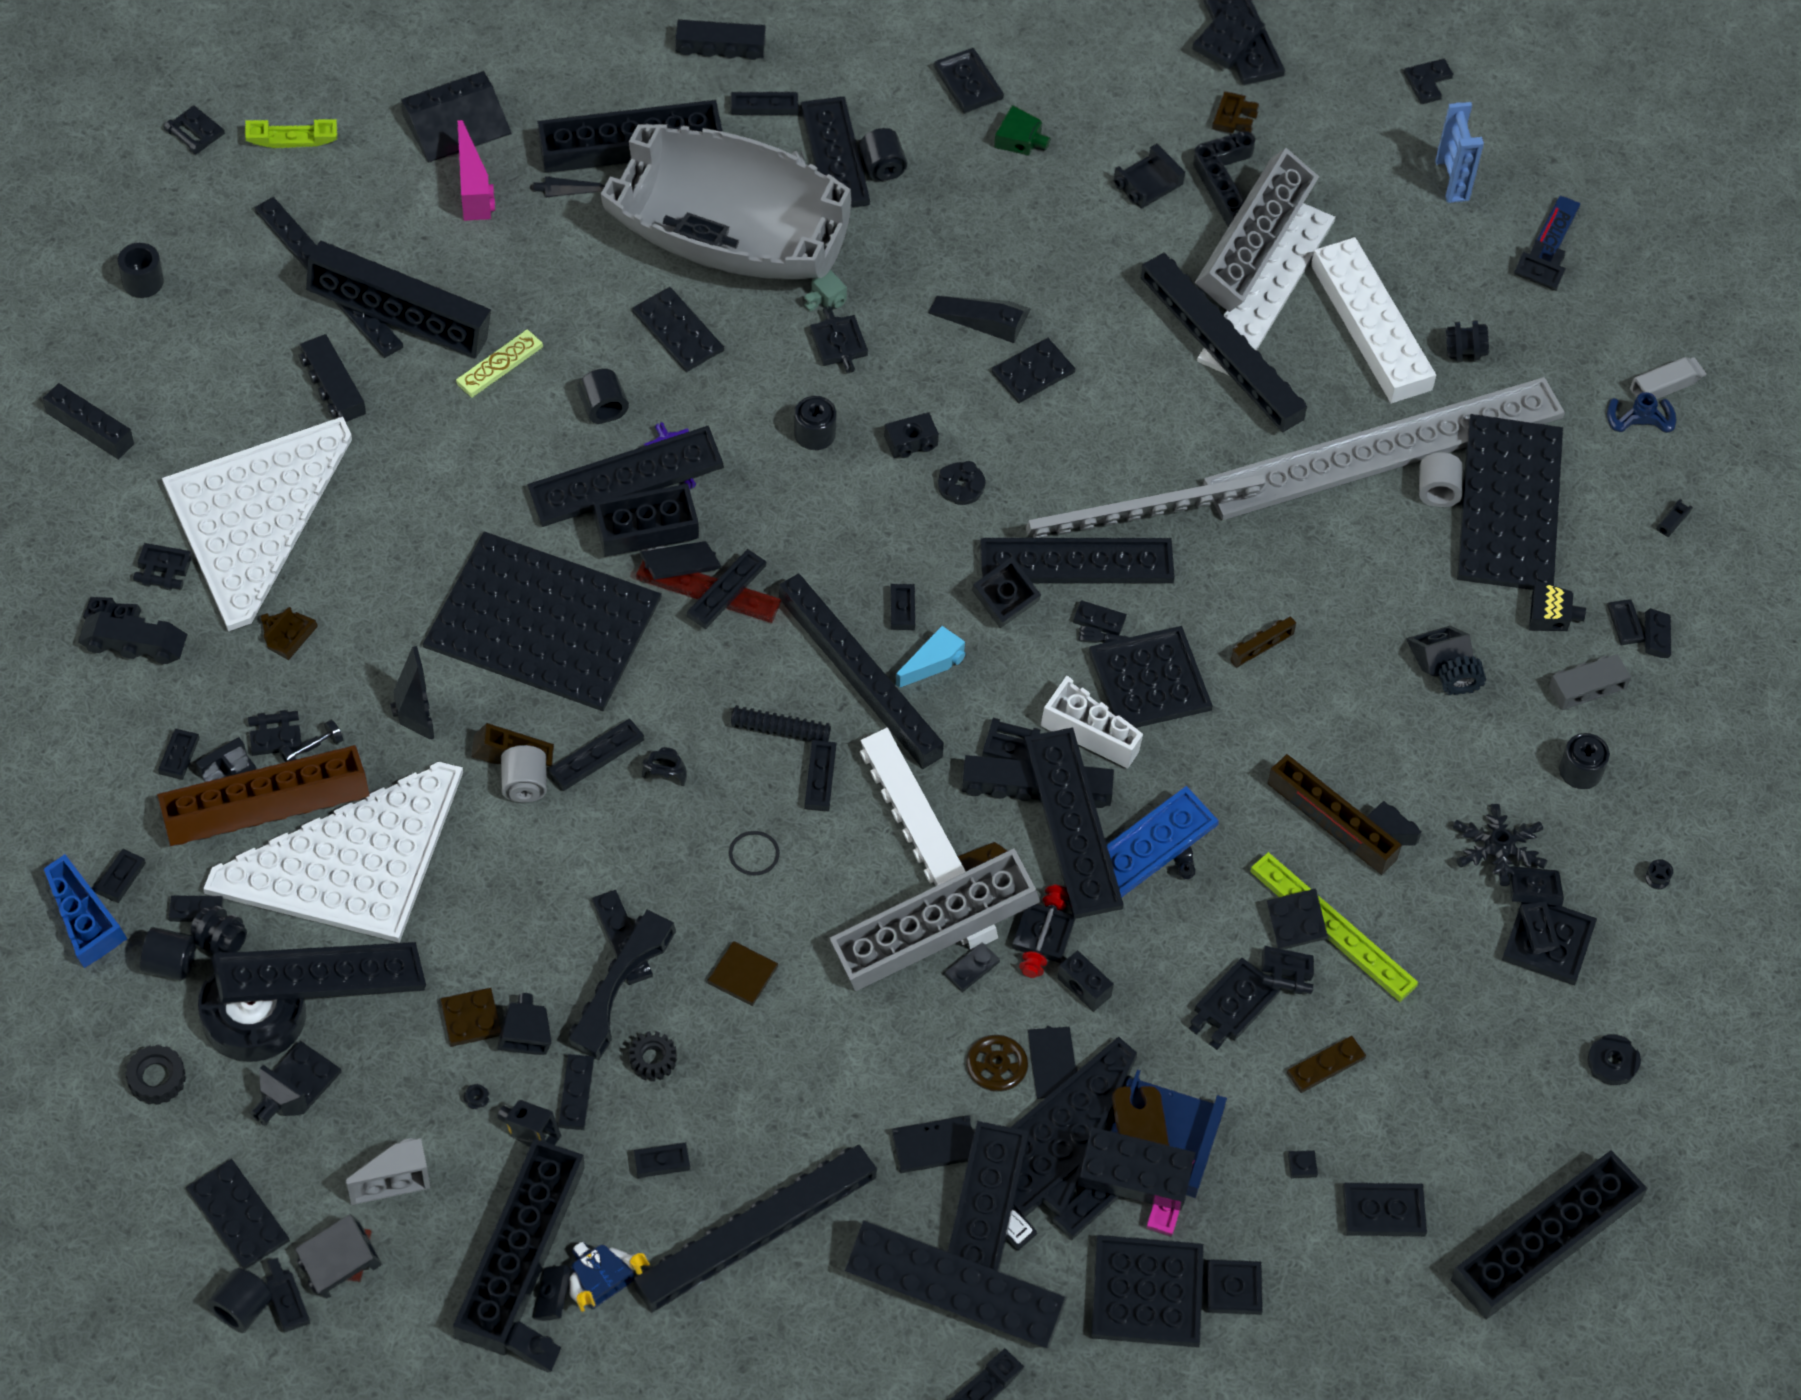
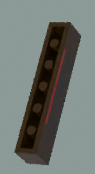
(1334, 814)

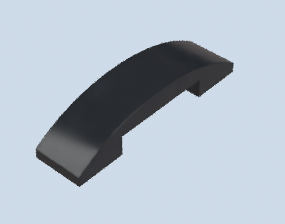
(993, 1379)

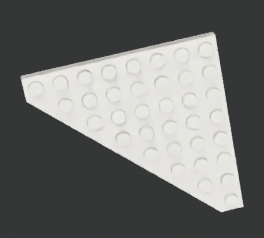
(251, 510)
(352, 866)

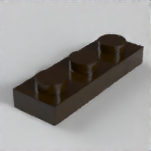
(1263, 641)
(1326, 1064)

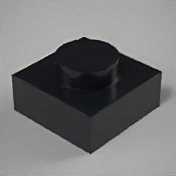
(1302, 1164)

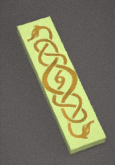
(499, 363)

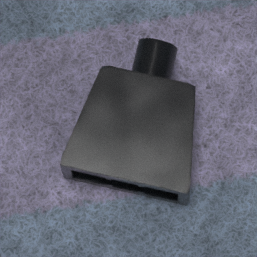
(525, 1027)

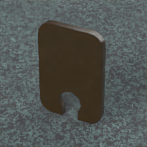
(1140, 1123)

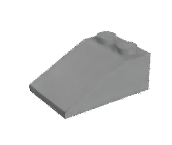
(392, 1173)

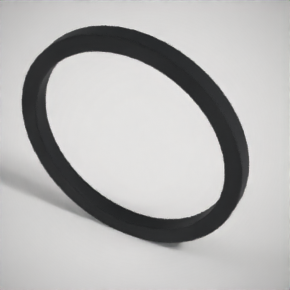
(754, 833)

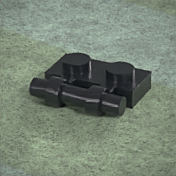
(162, 559)
(270, 740)
(1289, 964)

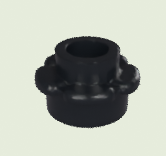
(476, 1090)

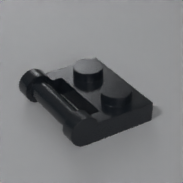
(199, 125)
(1006, 746)

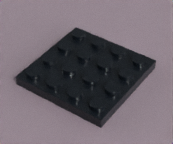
(1151, 677)
(1147, 1291)

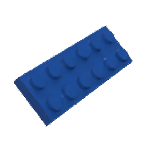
(1159, 838)

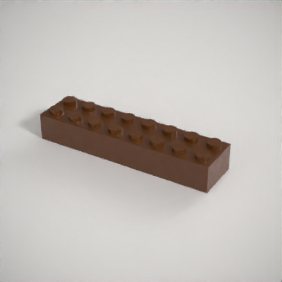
(263, 795)

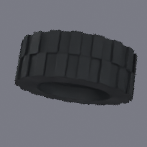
(146, 1058)

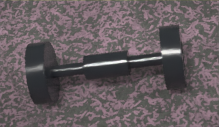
(332, 732)

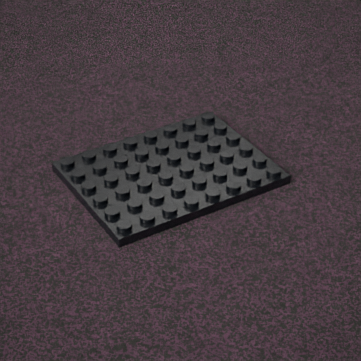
(543, 621)

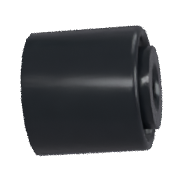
(883, 154)
(140, 270)
(602, 396)
(815, 423)
(1584, 761)
(168, 953)
(240, 1299)

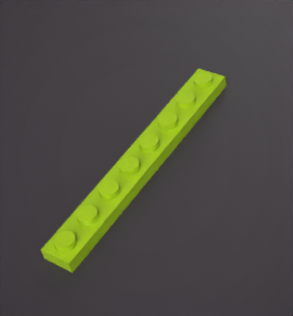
(1340, 931)

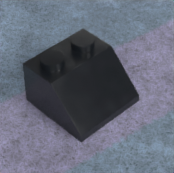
(1439, 647)

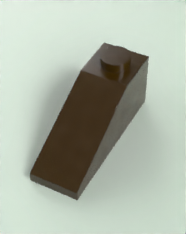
(493, 740)

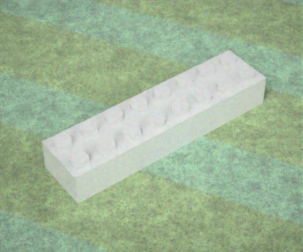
(1373, 320)

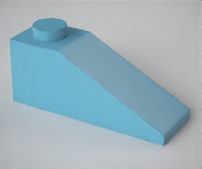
(932, 658)

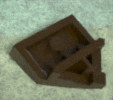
(287, 631)

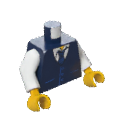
(601, 1273)

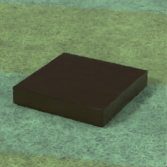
(743, 973)

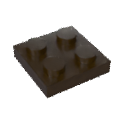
(470, 1017)

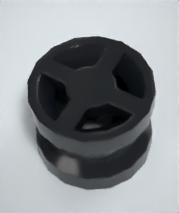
(1659, 868)

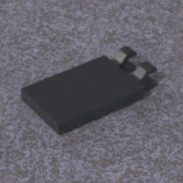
(1233, 1003)

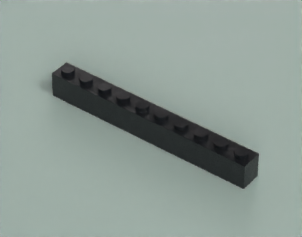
(1224, 342)
(861, 671)
(754, 1228)

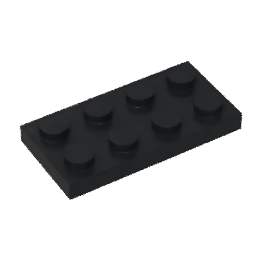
(678, 329)
(238, 1214)

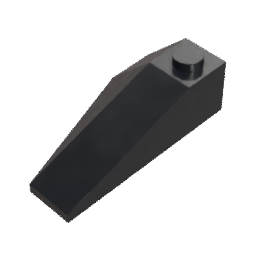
(989, 316)
(411, 698)

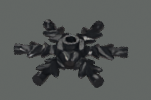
(1500, 844)

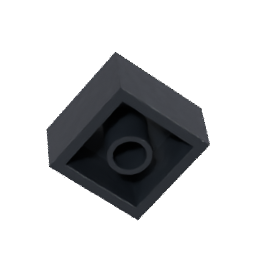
(1006, 592)

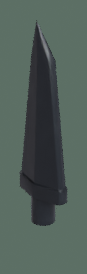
(562, 187)

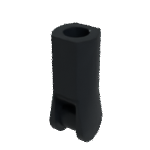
(1673, 518)

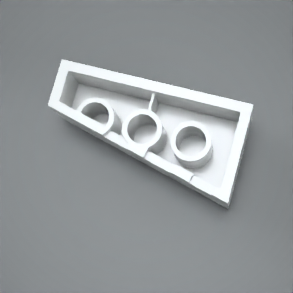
(1092, 724)

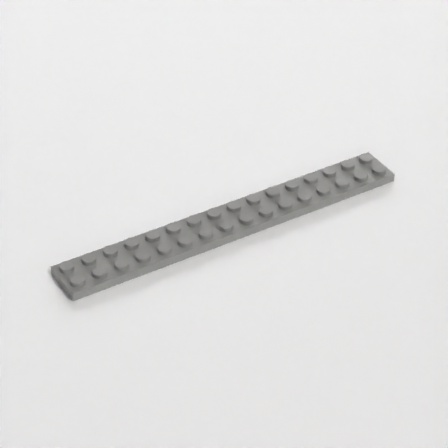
(1384, 447)

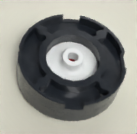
(252, 1028)

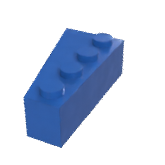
(85, 917)

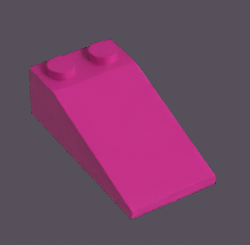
(475, 188)

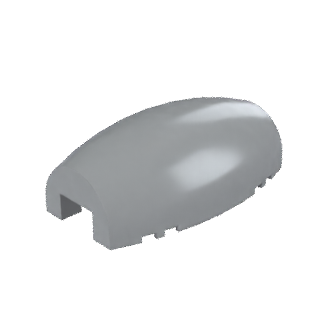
(777, 207)

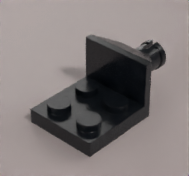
(294, 1083)

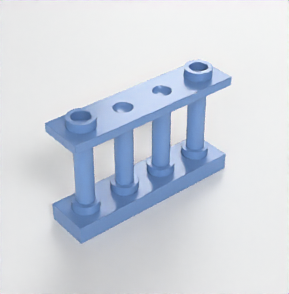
(1459, 152)

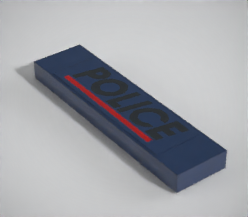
(1557, 226)

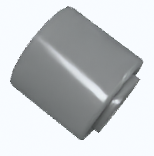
(1440, 480)
(523, 774)

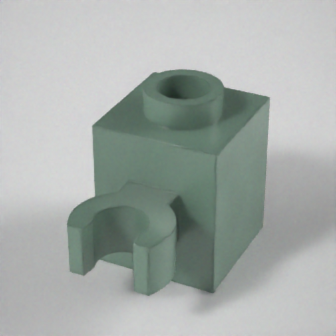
(826, 291)

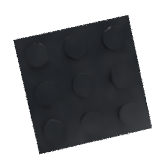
(1573, 935)

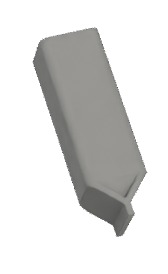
(1668, 378)

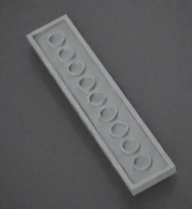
(1151, 505)

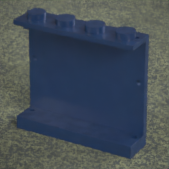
(1189, 1124)

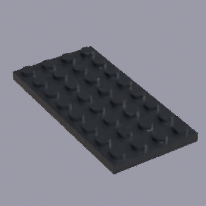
(1510, 502)

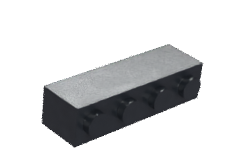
(720, 39)
(332, 378)
(88, 421)

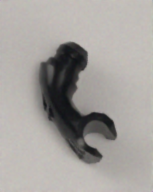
(1186, 864)

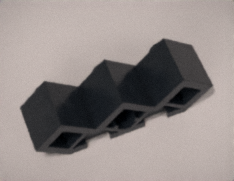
(132, 637)

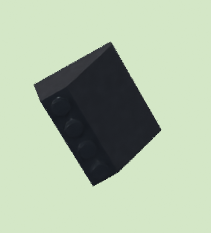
(436, 113)

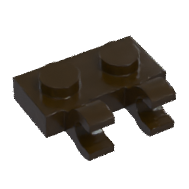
(1229, 112)

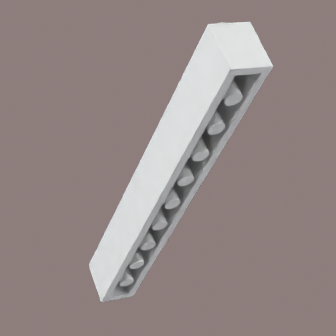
(917, 817)

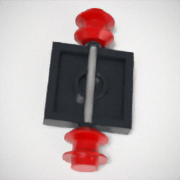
(1044, 932)

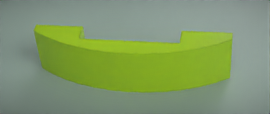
(314, 135)

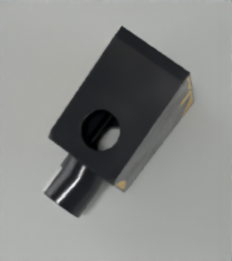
(528, 1121)

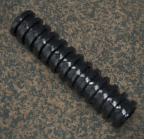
(780, 724)

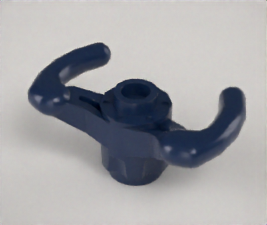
(1643, 412)

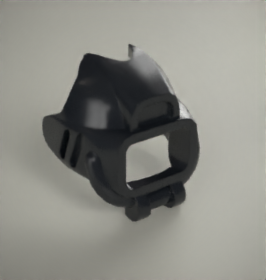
(665, 753)

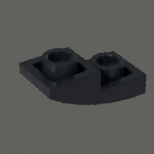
(108, 604)

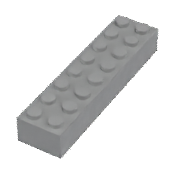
(1257, 230)
(935, 919)

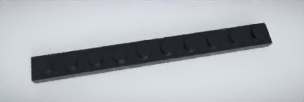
(301, 247)

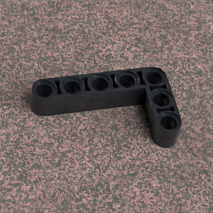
(1210, 165)

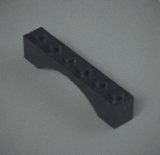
(649, 939)

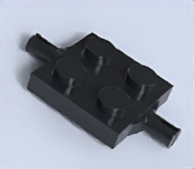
(702, 230)
(838, 340)

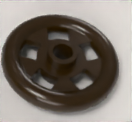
(997, 1082)

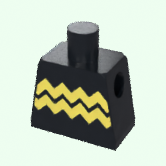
(1553, 608)

